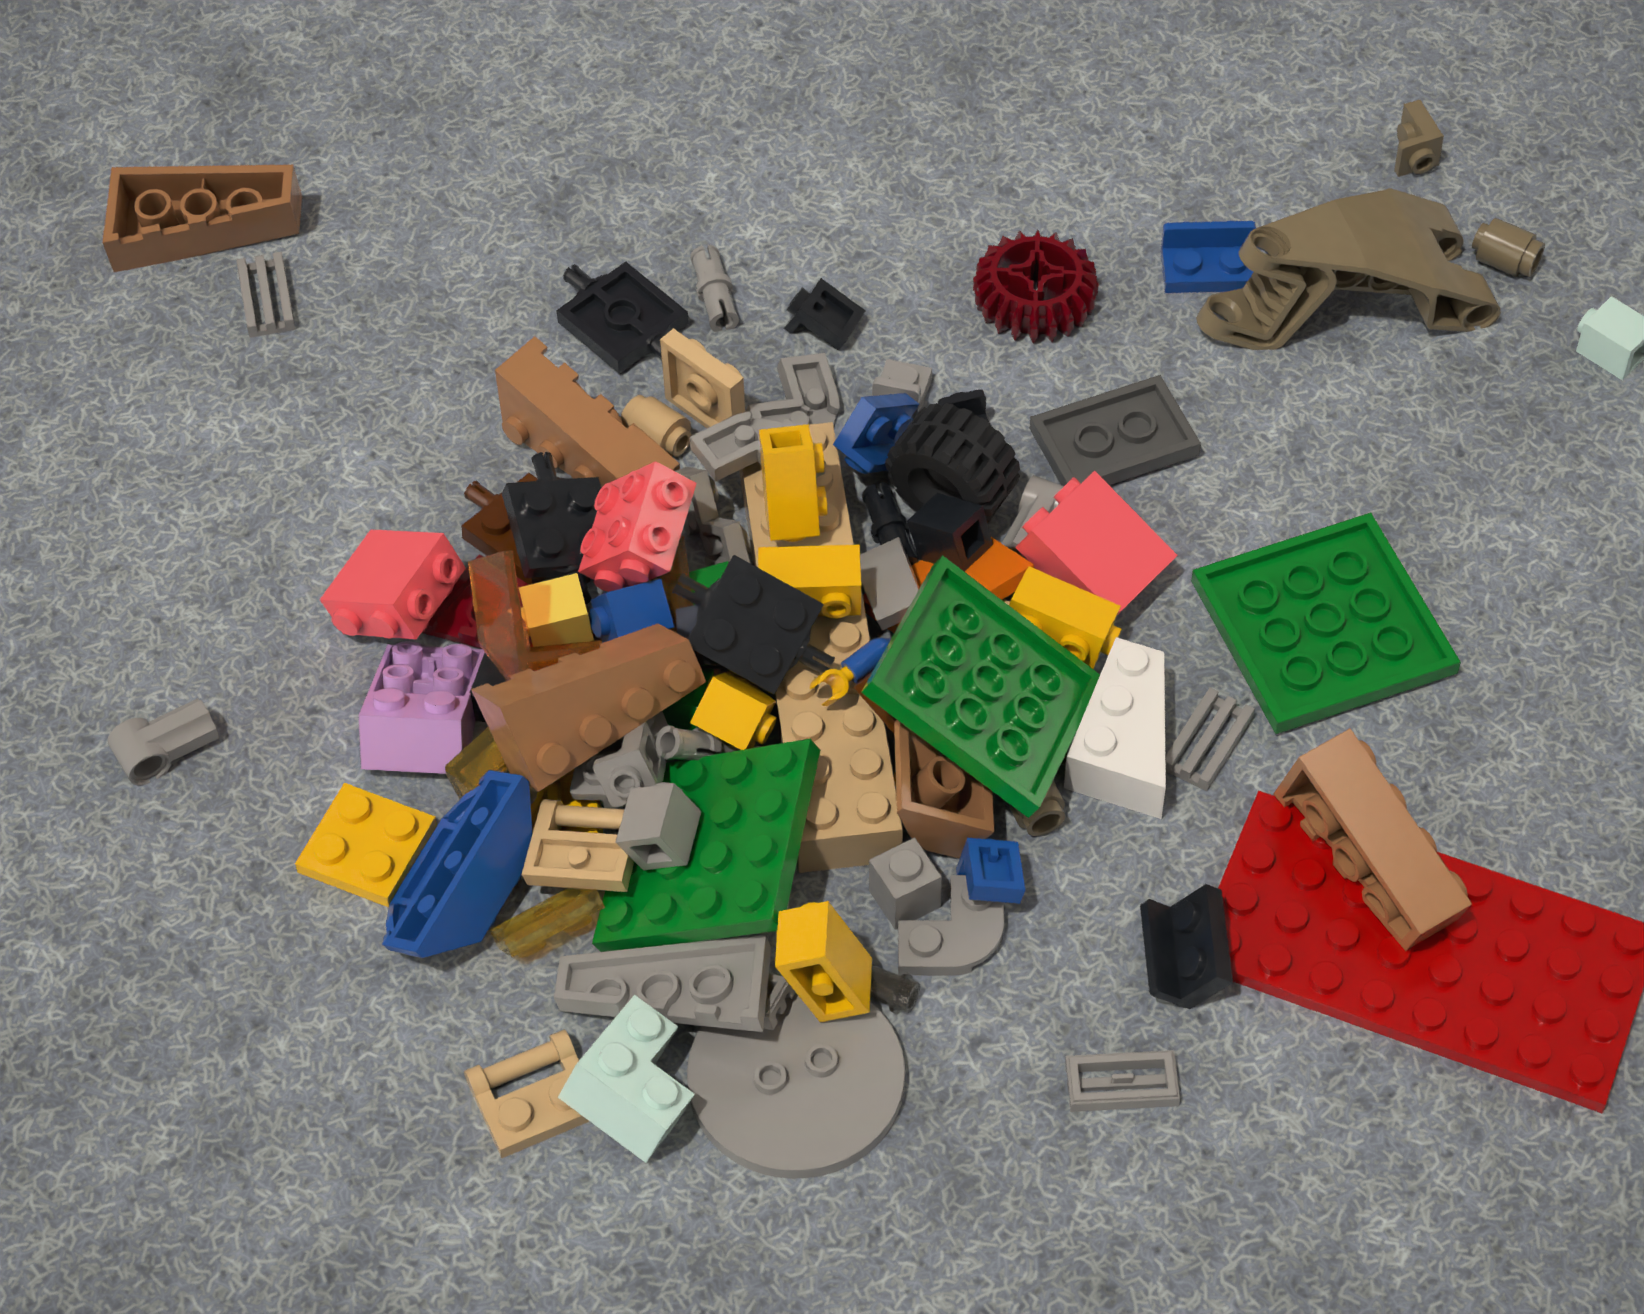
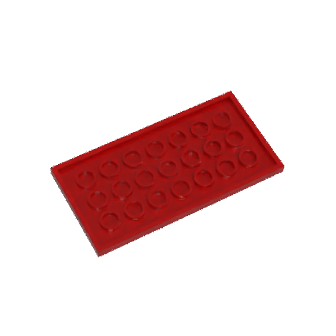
(1510, 988)

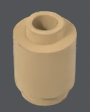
(659, 422)

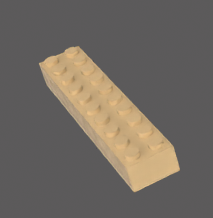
(854, 789)

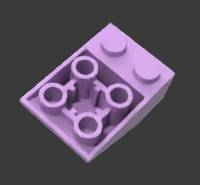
(419, 708)

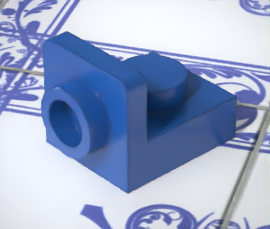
(992, 870)

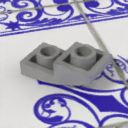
(888, 582)

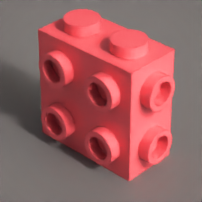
(636, 527)
(393, 584)

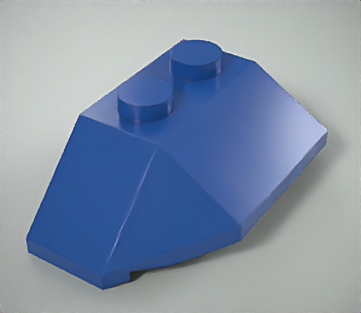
(463, 870)

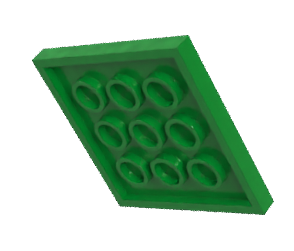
(1324, 622)
(983, 686)
(739, 858)

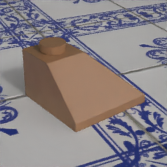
(937, 797)

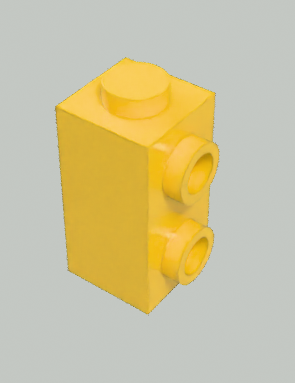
(789, 482)
(822, 572)
(1068, 614)

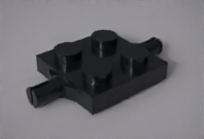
(619, 314)
(551, 521)
(753, 624)

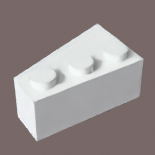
(1122, 733)

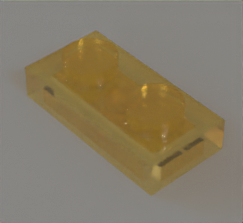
(528, 931)

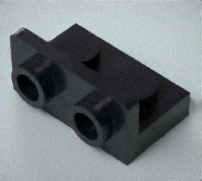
(1187, 947)

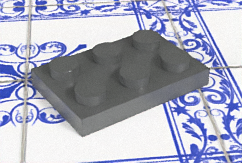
(1116, 433)

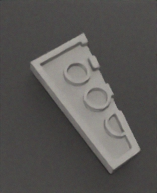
(688, 983)

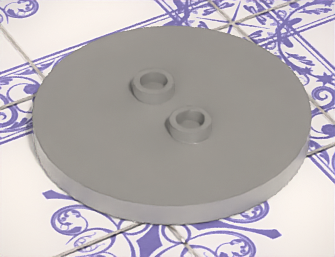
(800, 1093)

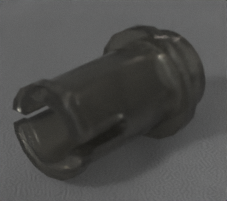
(894, 990)

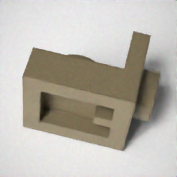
(1418, 140)

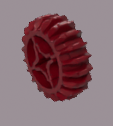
(1007, 290)

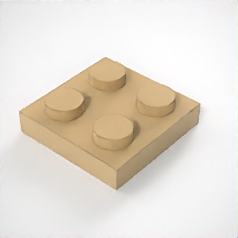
(699, 381)

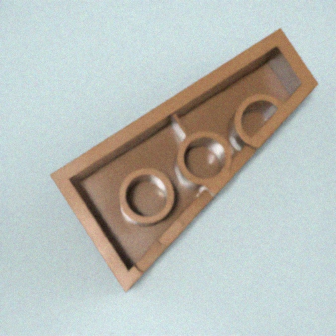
(196, 211)
(556, 416)
(586, 702)
(1374, 838)

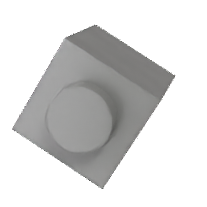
(658, 826)
(904, 882)

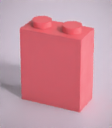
(1095, 542)

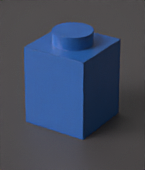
(629, 610)

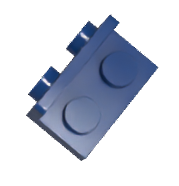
(1204, 256)
(874, 430)

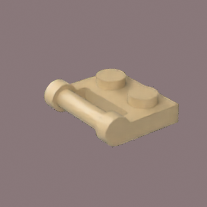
(576, 858)
(532, 1111)

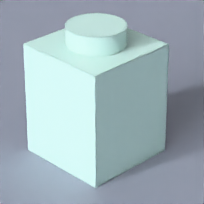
(1612, 337)

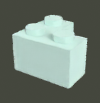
(622, 1086)

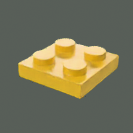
(366, 844)

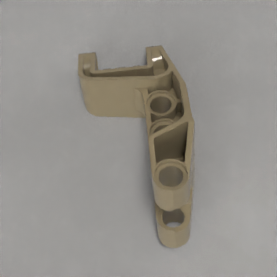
(1354, 244)

